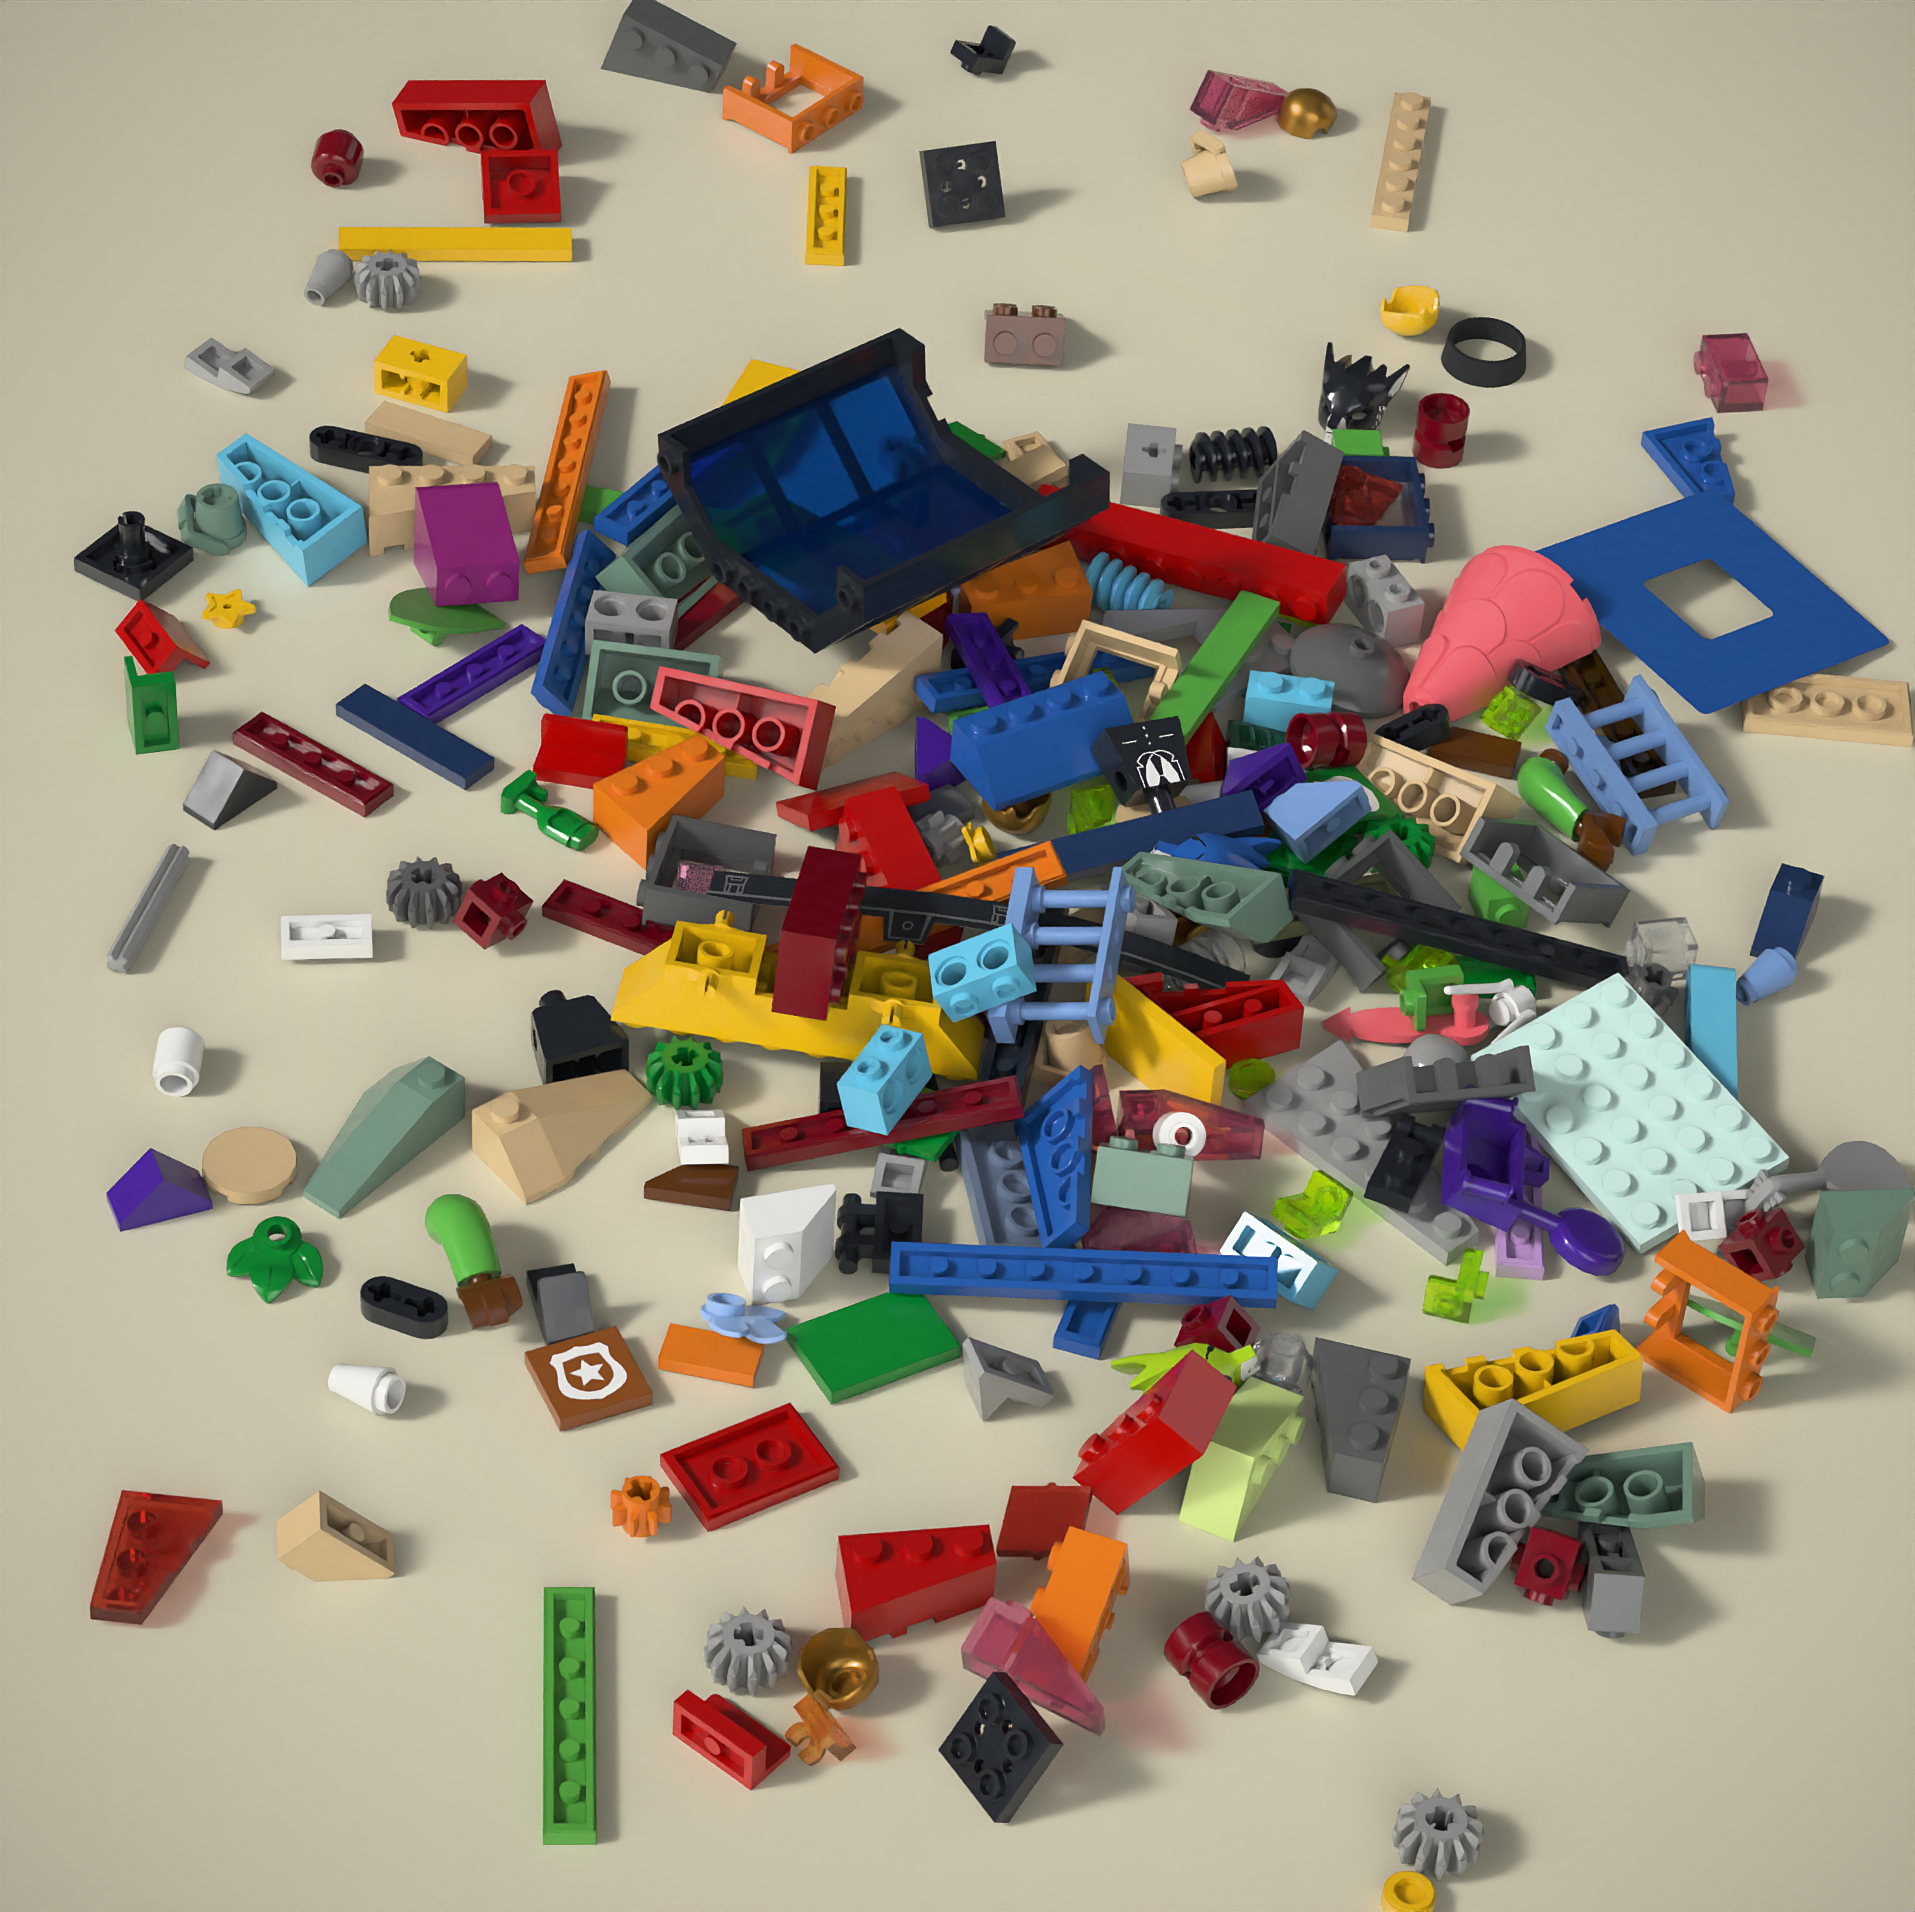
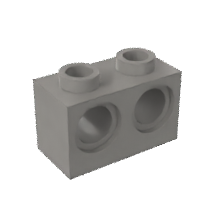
(1384, 601)
(631, 620)

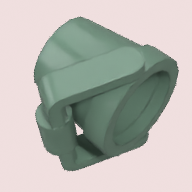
(217, 519)

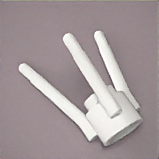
(1510, 1007)

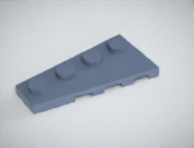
(998, 1192)

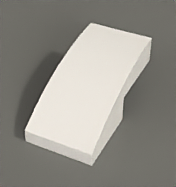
(701, 1136)
(1710, 1213)
(1309, 1657)

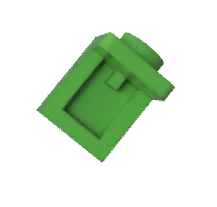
(1426, 994)

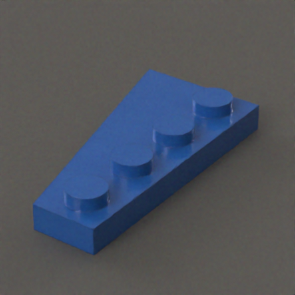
(1057, 1158)

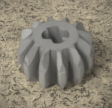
(387, 280)
(1249, 1598)
(748, 1651)
(1438, 1834)

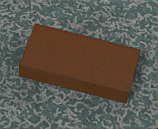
(1478, 752)

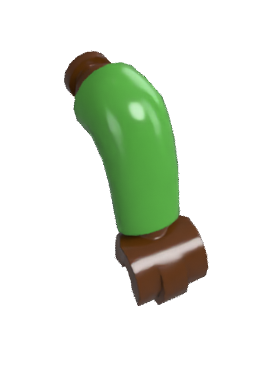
(1545, 791)
(473, 1256)

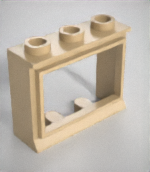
(1091, 637)

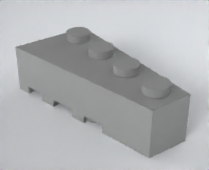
(1495, 1496)

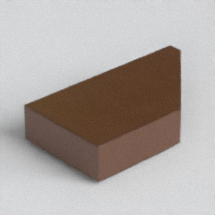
(695, 1185)

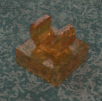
(821, 1729)

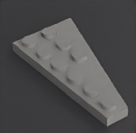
(1321, 1120)

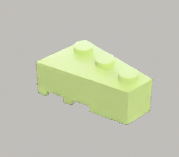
(1241, 1457)

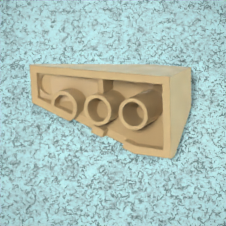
(1435, 793)
(547, 1130)

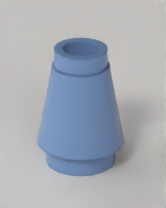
(1766, 975)

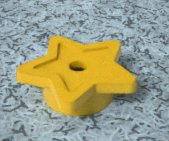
(227, 610)
(979, 843)

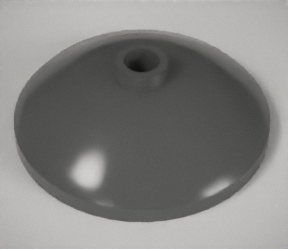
(1364, 666)

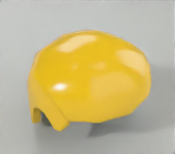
(1411, 310)

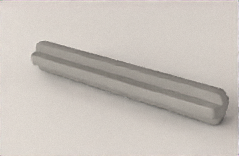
(147, 908)

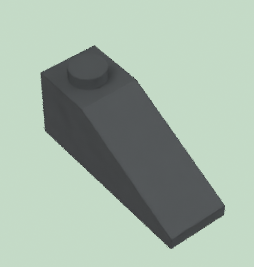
(1612, 1580)

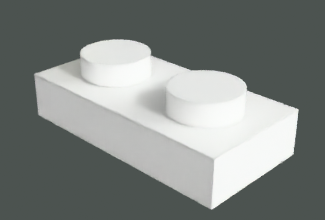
(326, 936)

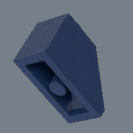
(1788, 910)

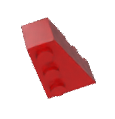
(1237, 1021)
(1156, 1434)
(913, 1576)

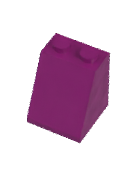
(465, 544)

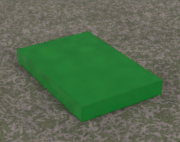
(872, 1344)

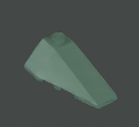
(1216, 895)
(386, 1132)
(1634, 1488)

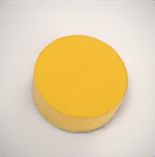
(1408, 1893)

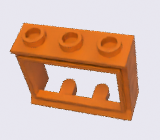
(751, 106)
(1686, 1359)

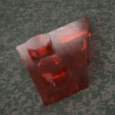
(1361, 497)

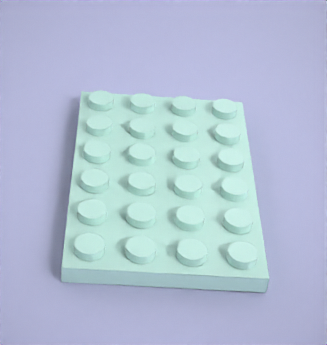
(1633, 1112)

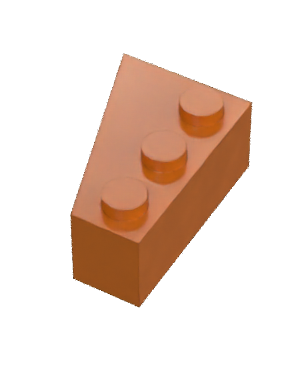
(1039, 591)
(645, 796)
(1081, 1594)

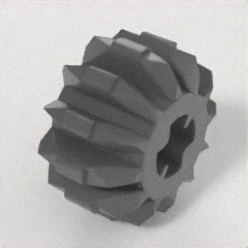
(423, 892)

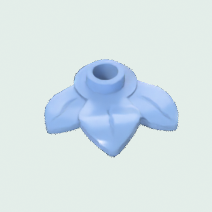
(733, 1319)

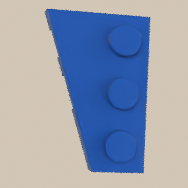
(1690, 457)

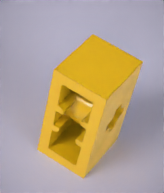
(420, 373)

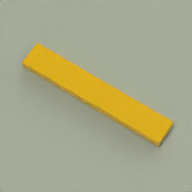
(460, 243)

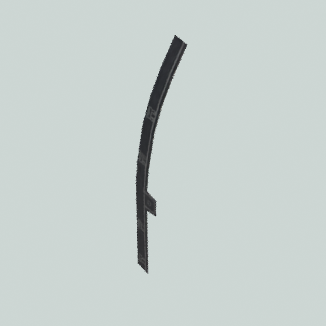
(913, 913)

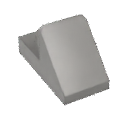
(1000, 1374)

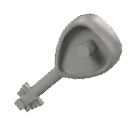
(1845, 1168)

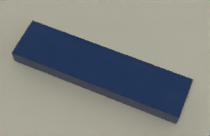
(415, 736)

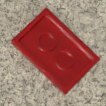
(826, 806)
(749, 1467)

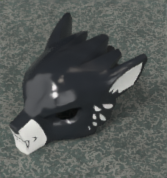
(1353, 389)

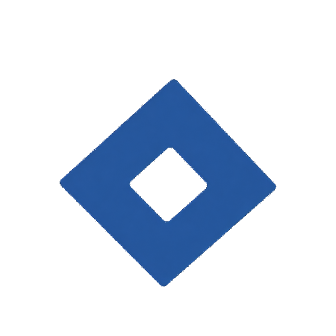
(1804, 635)

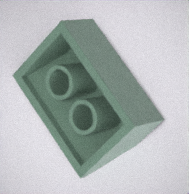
(661, 564)
(625, 677)

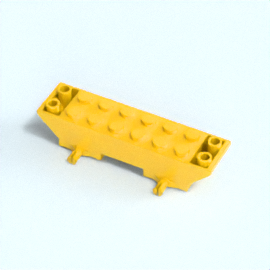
(723, 983)

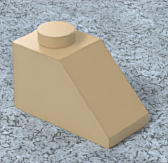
(333, 1542)

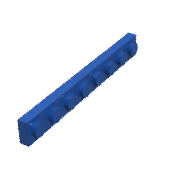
(1082, 1274)

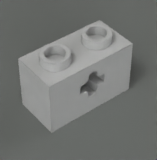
(1150, 465)

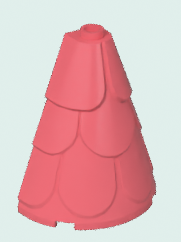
(1499, 612)

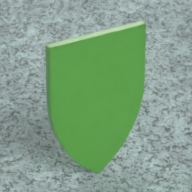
(434, 622)
(1779, 1335)

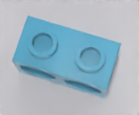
(982, 972)
(884, 1079)
(1301, 1272)

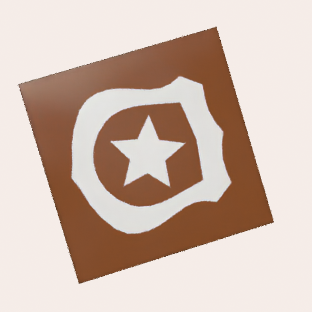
(588, 1378)

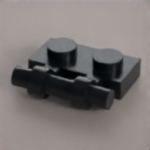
(894, 1218)

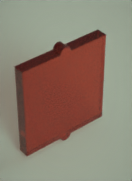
(1041, 1517)

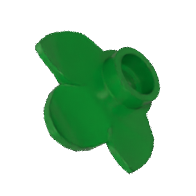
(275, 1263)

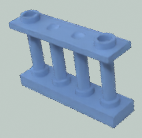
(1616, 792)
(1024, 906)

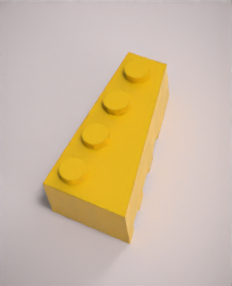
(1562, 1384)

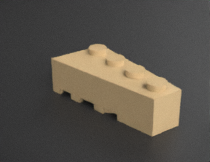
(394, 497)
(879, 687)

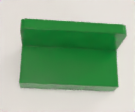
(151, 709)

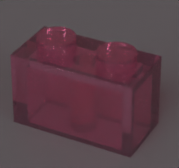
(1731, 373)

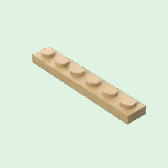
(1400, 162)

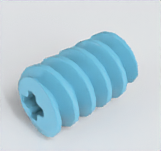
(1122, 590)

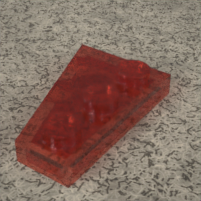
(147, 1551)

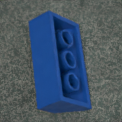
(1037, 740)

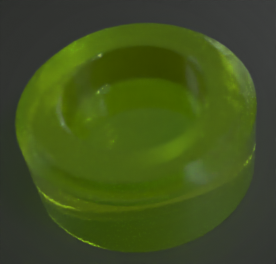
(1249, 1077)

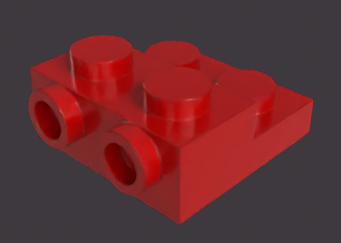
(520, 186)

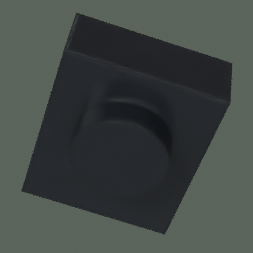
(987, 56)

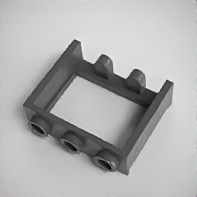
(706, 844)
(1405, 875)
(1584, 888)
(1439, 1087)

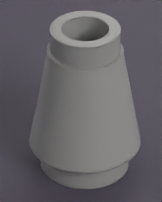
(329, 274)

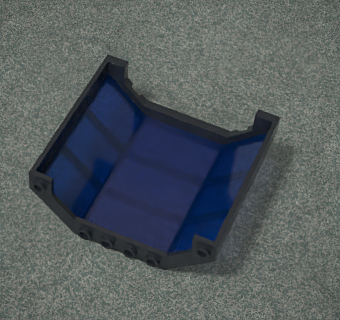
(850, 497)

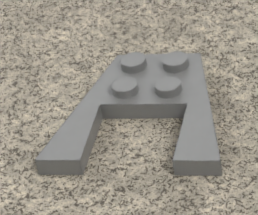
(1166, 624)

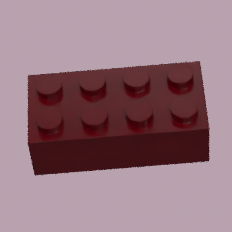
(819, 933)

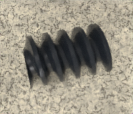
(1232, 452)

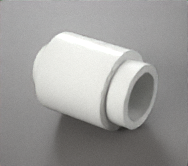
(178, 1061)
(1168, 1124)

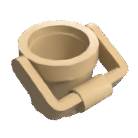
(1209, 167)
(1069, 1045)

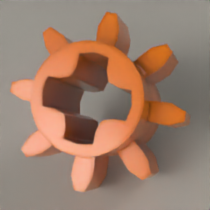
(640, 1506)

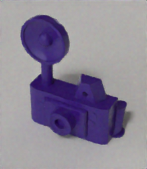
(1486, 1177)

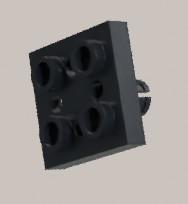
(947, 185)
(137, 551)
(1011, 1755)

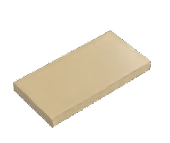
(1834, 710)

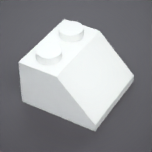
(785, 1241)

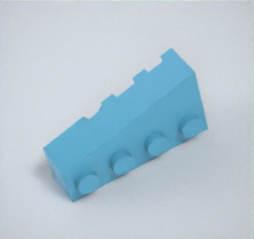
(292, 509)

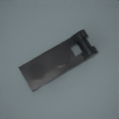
(1404, 1163)

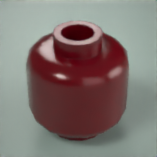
(337, 157)

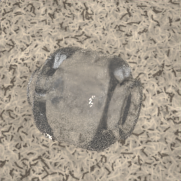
(1284, 1362)

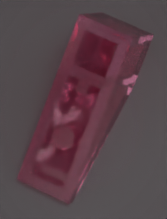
(1235, 101)
(1228, 1132)
(1016, 1643)

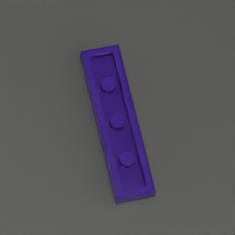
(986, 657)
(475, 675)

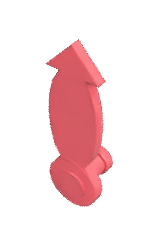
(1389, 1025)

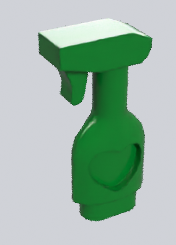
(553, 821)

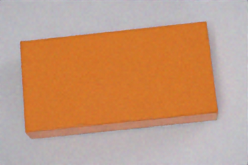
(710, 1355)

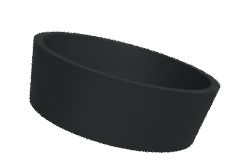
(1482, 372)

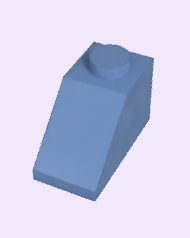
(1316, 815)

